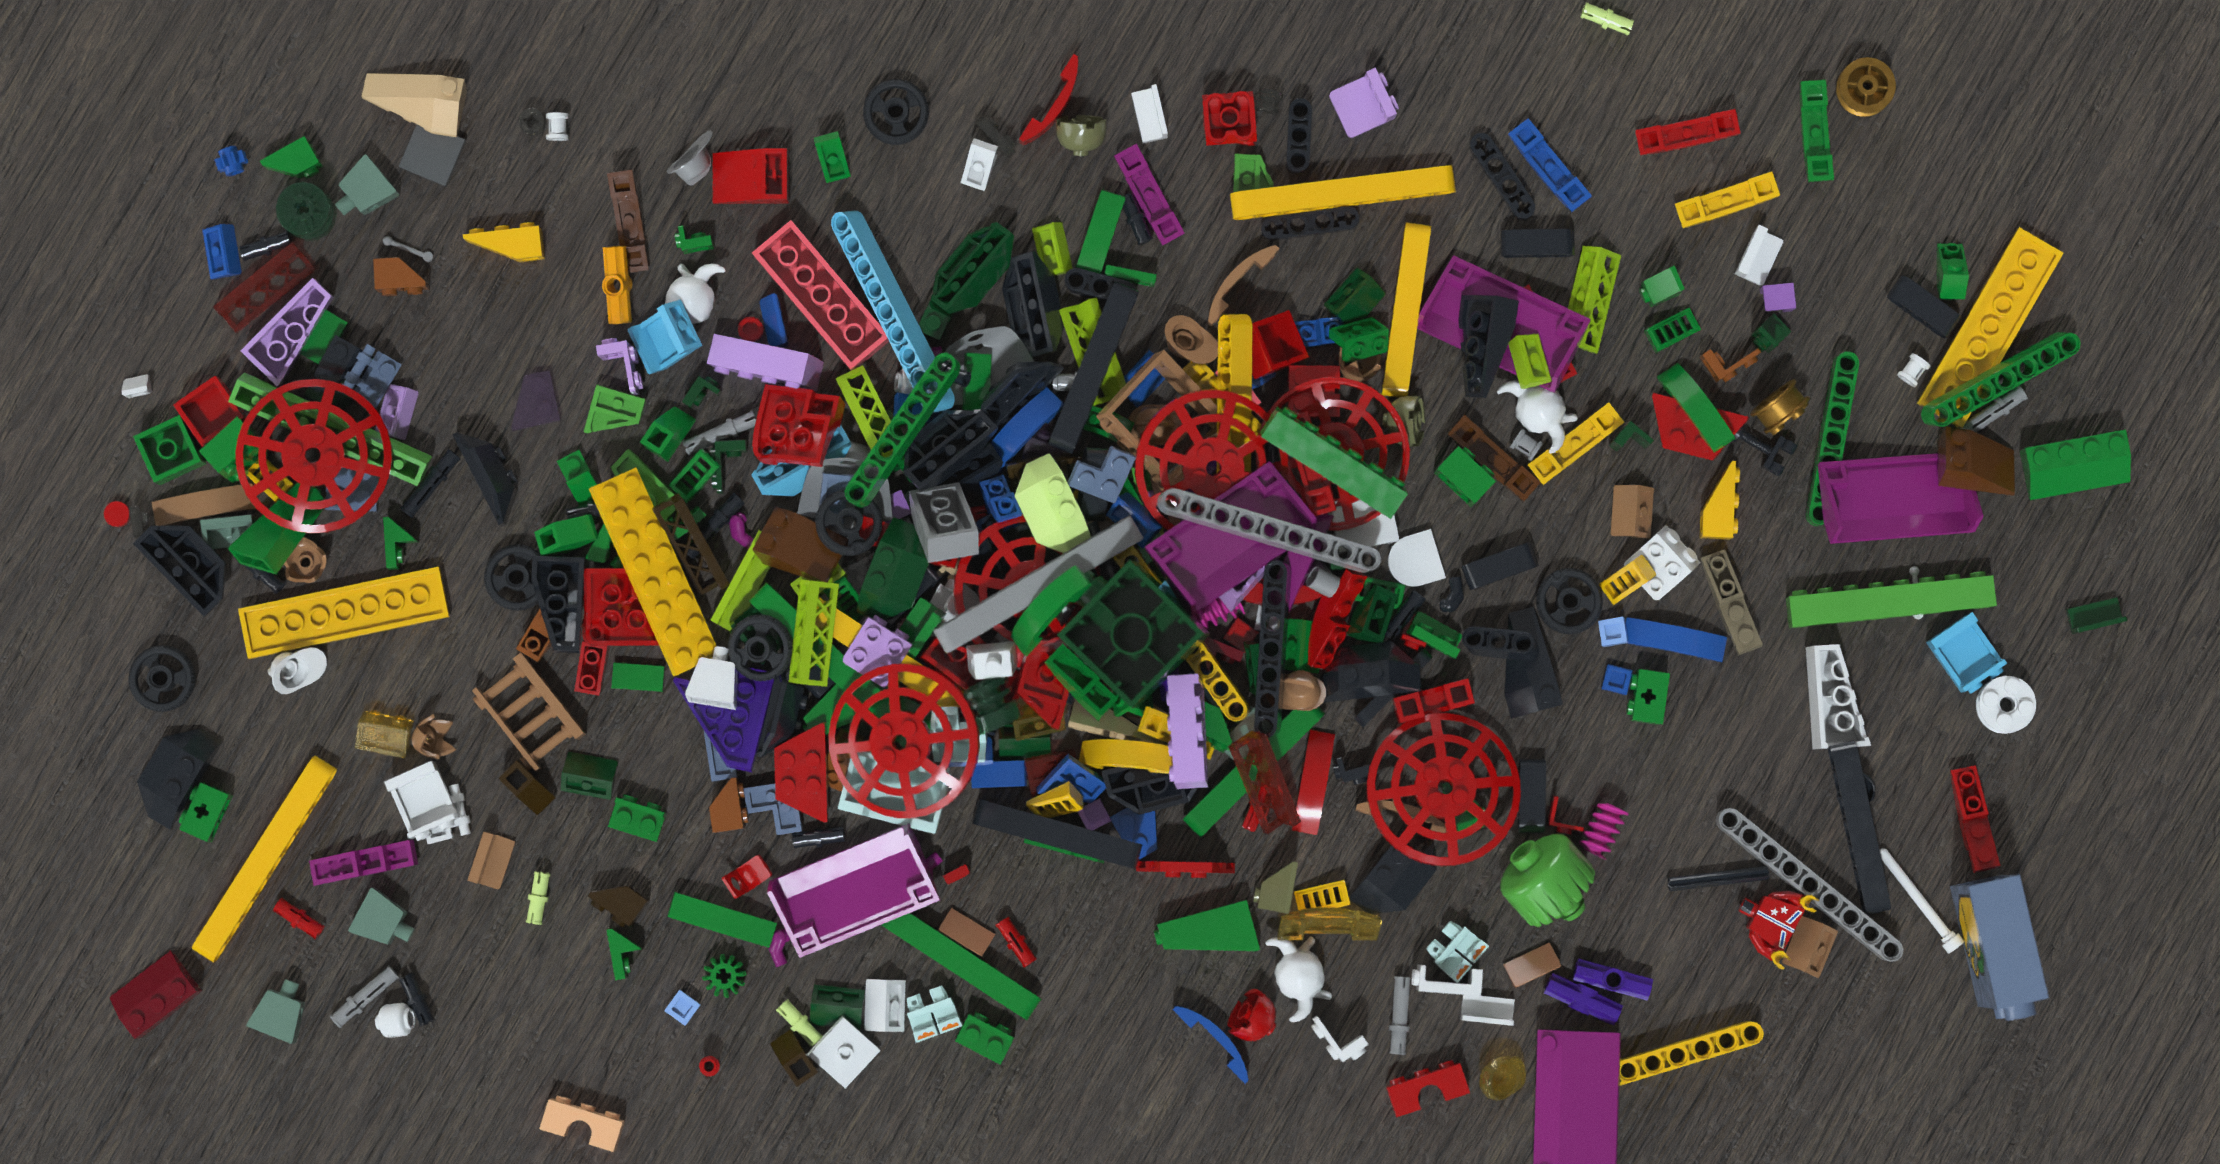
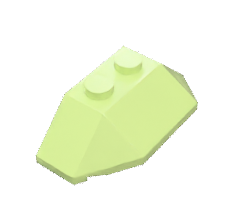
(1050, 506)

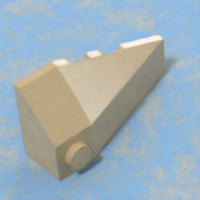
(424, 99)

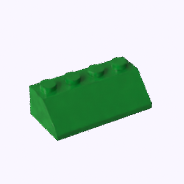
(2076, 464)

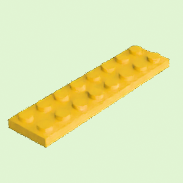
(1994, 316)
(654, 571)
(343, 612)

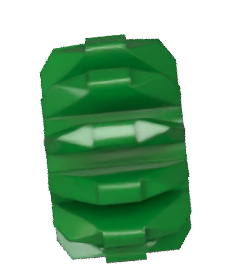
(729, 968)

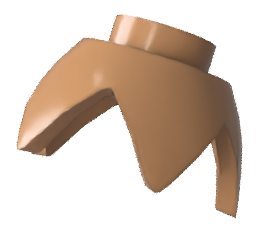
(1360, 370)
(294, 569)
(429, 738)

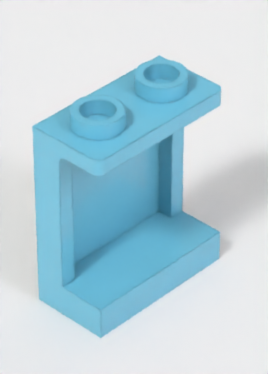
(665, 337)
(1966, 654)

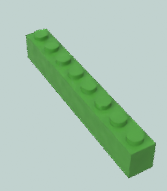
(407, 461)
(1890, 601)

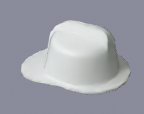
(297, 669)

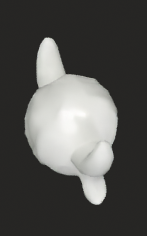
(694, 291)
(1540, 411)
(1299, 975)

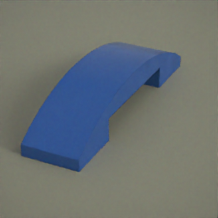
(1549, 166)
(1025, 425)
(1675, 639)
(1191, 1018)

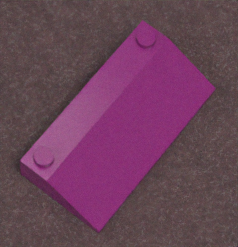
(1557, 326)
(1892, 500)
(1209, 562)
(853, 890)
(1577, 1097)

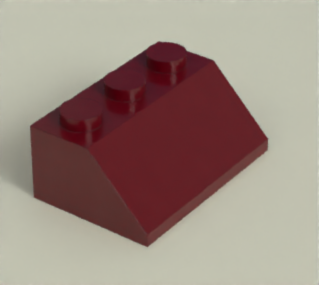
(154, 995)

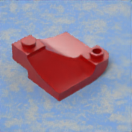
(795, 425)
(613, 610)

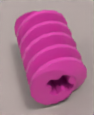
(1215, 610)
(1602, 829)

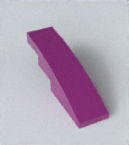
(1301, 564)
(363, 862)

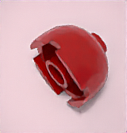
(1253, 1018)

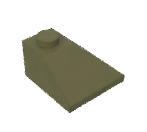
(1277, 890)

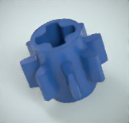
(231, 161)

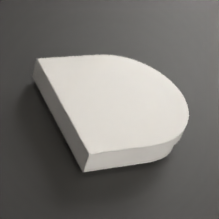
(1416, 560)

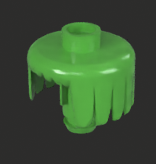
(1546, 878)

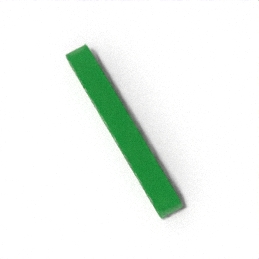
(771, 603)

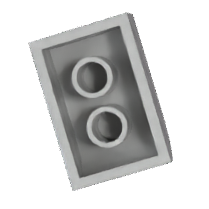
(944, 522)

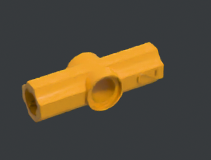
(617, 268)

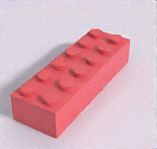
(821, 296)

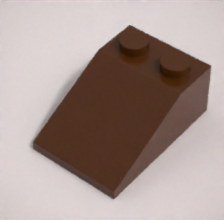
(1974, 462)
(794, 546)

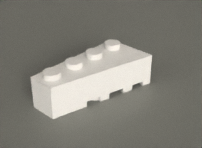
(1832, 700)

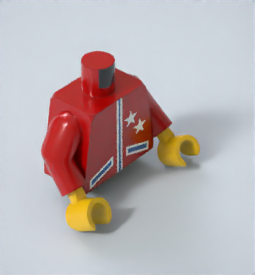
(1774, 921)

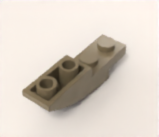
(1731, 602)

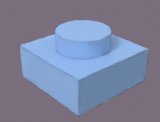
(1613, 631)
(682, 1007)

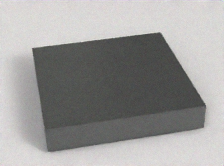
(432, 155)

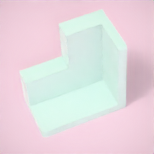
(961, 747)

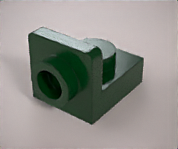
(696, 393)

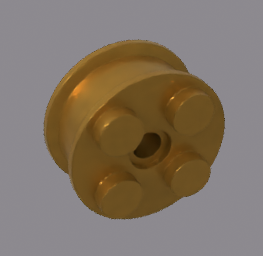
(1859, 100)
(1781, 406)

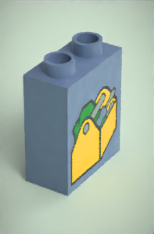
(2000, 945)

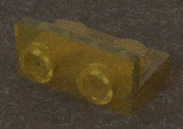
(383, 733)

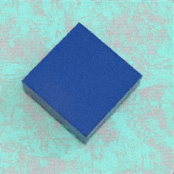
(1616, 679)

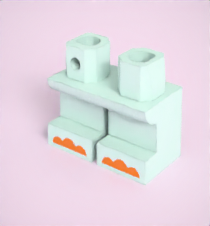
(1461, 940)
(922, 1019)

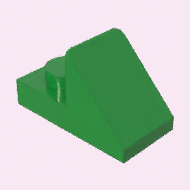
(832, 157)
(578, 476)
(393, 536)
(618, 946)

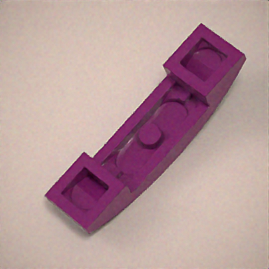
(1148, 194)

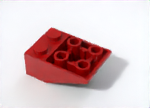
(751, 176)

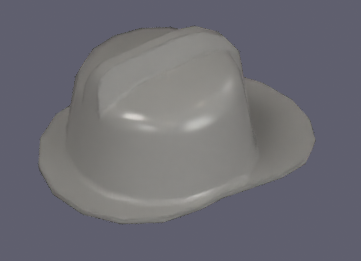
(694, 162)

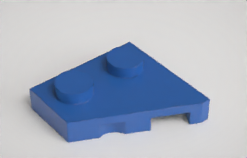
(1081, 777)
(1137, 829)

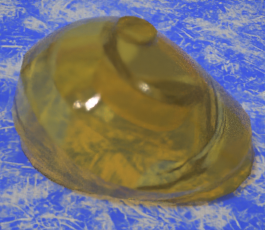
(1502, 1077)

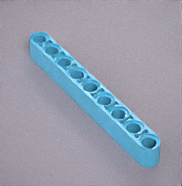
(886, 299)

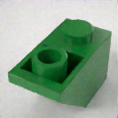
(1951, 271)
(667, 433)
(566, 536)
(1216, 728)

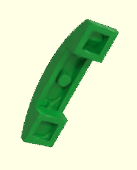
(1815, 131)
(1696, 406)
(1047, 606)

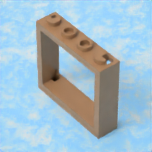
(1181, 383)

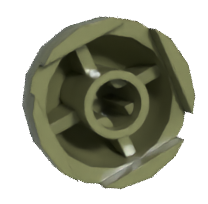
(1081, 133)
(1412, 413)

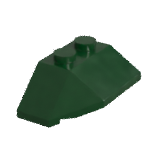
(973, 268)
(893, 573)

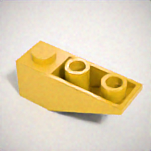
(516, 243)
(1717, 515)

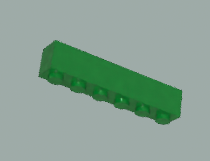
(1334, 462)

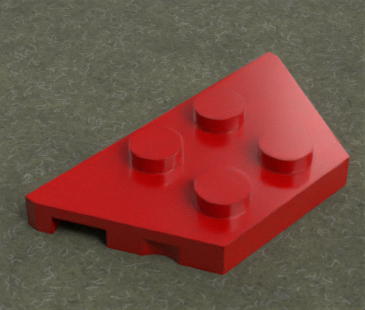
(1681, 434)
(1039, 686)
(803, 773)
(1174, 869)

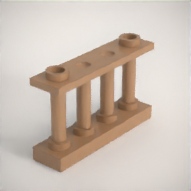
(537, 689)

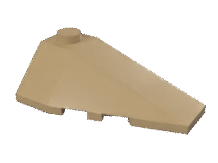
(1107, 726)

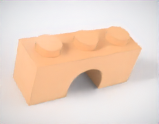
(604, 1127)

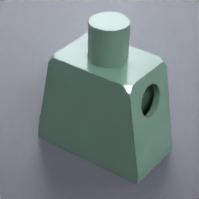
(365, 188)
(381, 919)
(279, 1013)

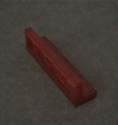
(257, 281)
(1272, 779)

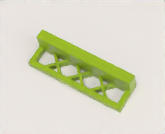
(1585, 291)
(1088, 317)
(858, 412)
(742, 588)
(804, 632)

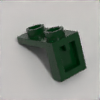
(1770, 334)
(732, 449)

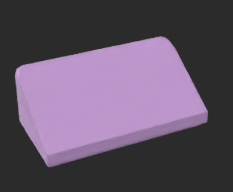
(398, 410)

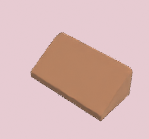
(966, 932)
(1532, 965)

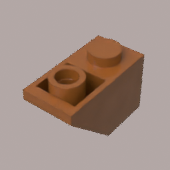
(394, 276)
(535, 640)
(727, 809)

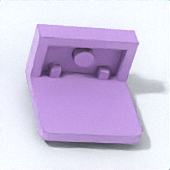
(1364, 104)
(617, 349)
(876, 647)

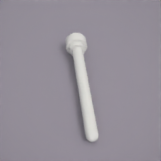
(1949, 938)

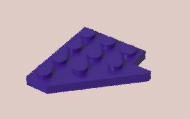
(737, 731)

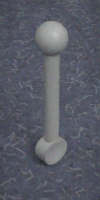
(427, 256)

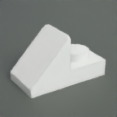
(979, 164)

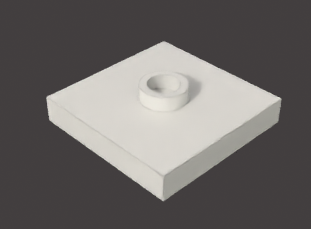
(843, 1052)

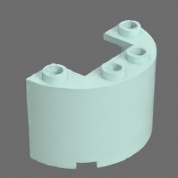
(924, 799)

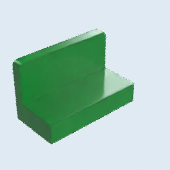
(920, 625)
(1298, 645)

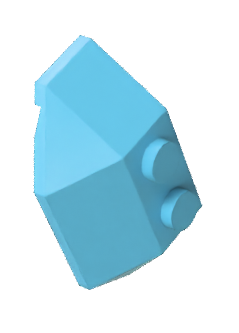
(789, 478)

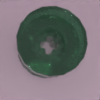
(309, 225)
(991, 705)

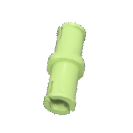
(1607, 18)
(538, 898)
(799, 1023)

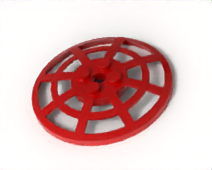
(1348, 437)
(1201, 451)
(326, 468)
(1016, 572)
(917, 735)
(1439, 804)

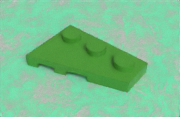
(656, 488)

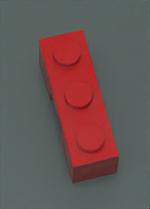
(1433, 700)
(1404, 1093)

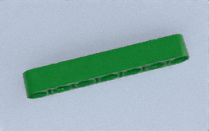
(1989, 379)
(1830, 425)
(902, 443)
(1231, 788)
(964, 964)

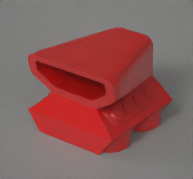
(1229, 118)

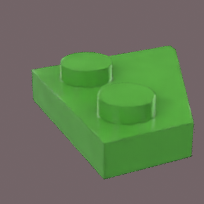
(1250, 173)
(613, 409)

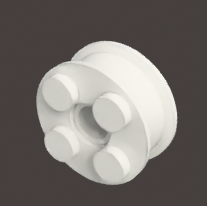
(2022, 702)

